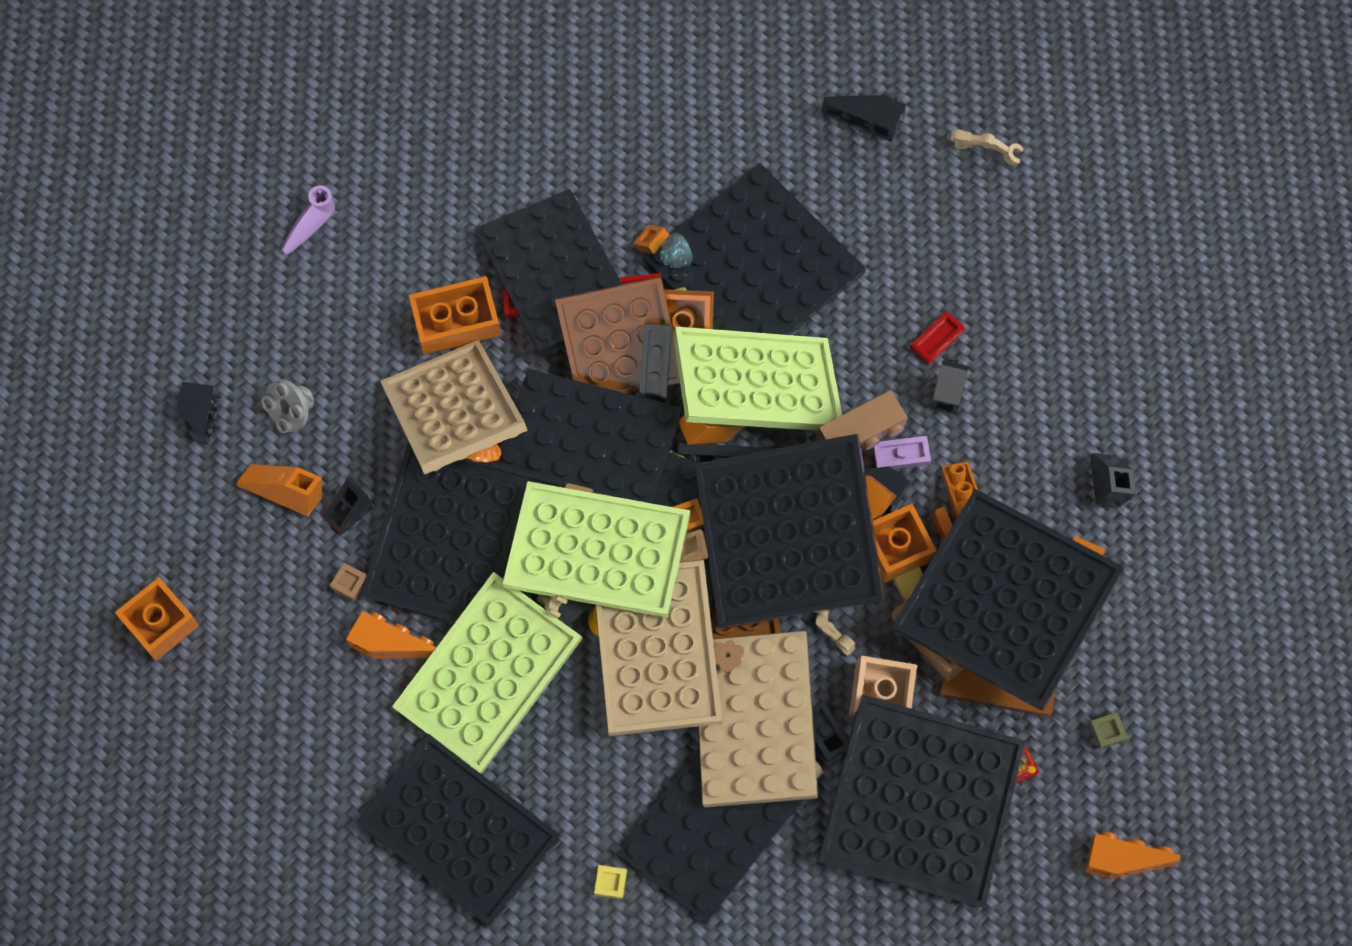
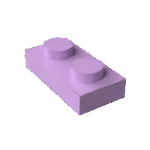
(902, 453)

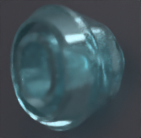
(676, 251)

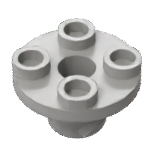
(287, 405)

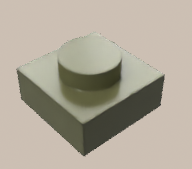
(1108, 730)

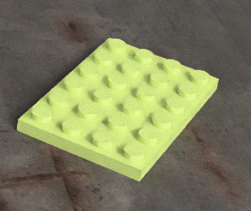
(756, 379)
(597, 549)
(487, 673)

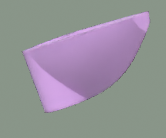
(311, 218)

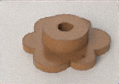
(723, 650)

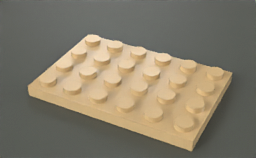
(453, 406)
(658, 667)
(766, 728)

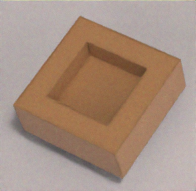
(694, 547)
(348, 582)

